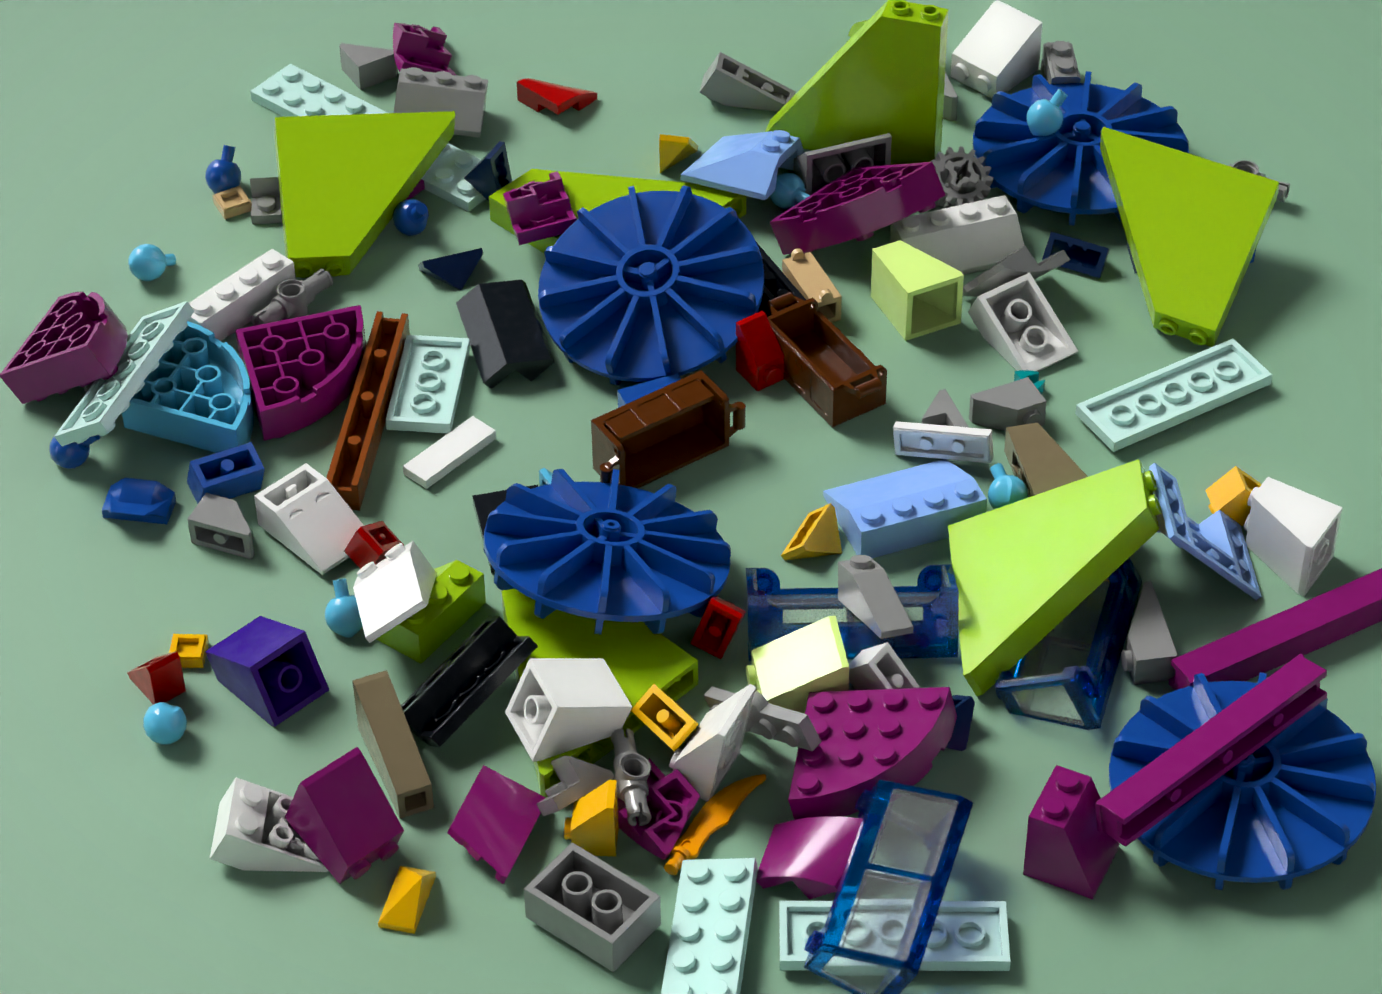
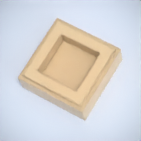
(232, 202)

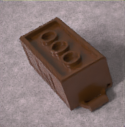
(824, 363)
(664, 431)

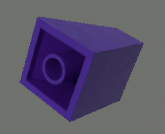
(269, 668)

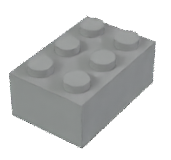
(592, 906)

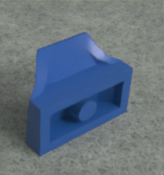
(139, 501)

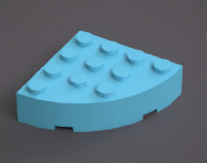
(196, 395)

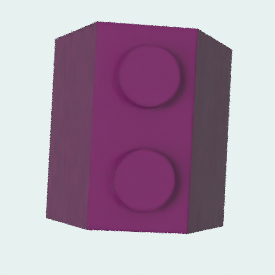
(345, 817)
(1064, 835)

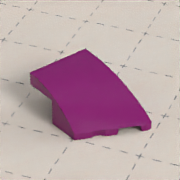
(420, 48)
(539, 209)
(670, 805)
(496, 820)
(809, 854)

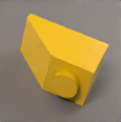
(1231, 494)
(664, 717)
(595, 821)

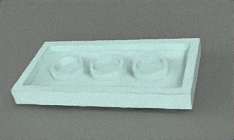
(428, 384)

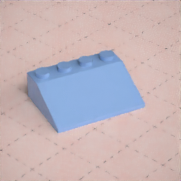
(905, 507)

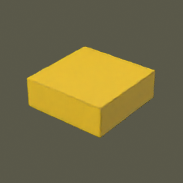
(190, 649)

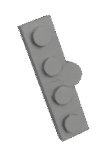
(772, 720)

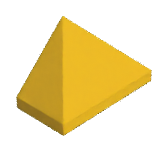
(674, 149)
(815, 536)
(407, 899)

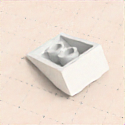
(1022, 325)
(393, 589)
(715, 743)

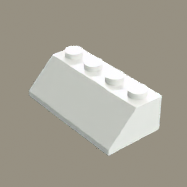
(965, 235)
(241, 294)

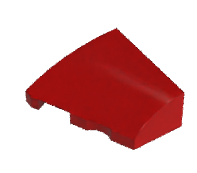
(552, 96)

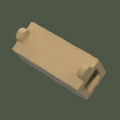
(813, 282)

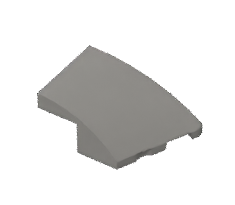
(1012, 267)

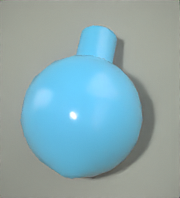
(1046, 116)
(789, 191)
(149, 262)
(1005, 488)
(342, 612)
(164, 723)

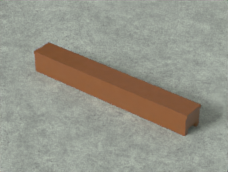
(368, 409)

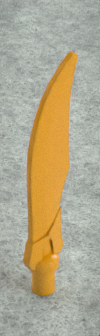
(709, 819)

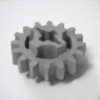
(975, 179)

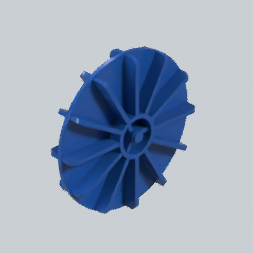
(1067, 167)
(650, 285)
(606, 551)
(1270, 815)

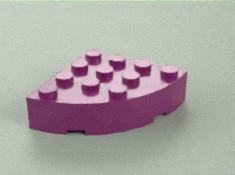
(858, 206)
(67, 349)
(302, 367)
(868, 740)

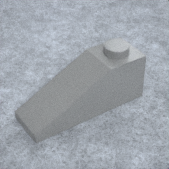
(742, 86)
(871, 597)
(1149, 642)

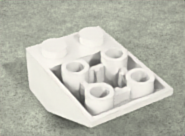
(308, 517)
(256, 835)

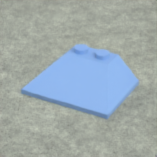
(745, 163)
(1214, 541)

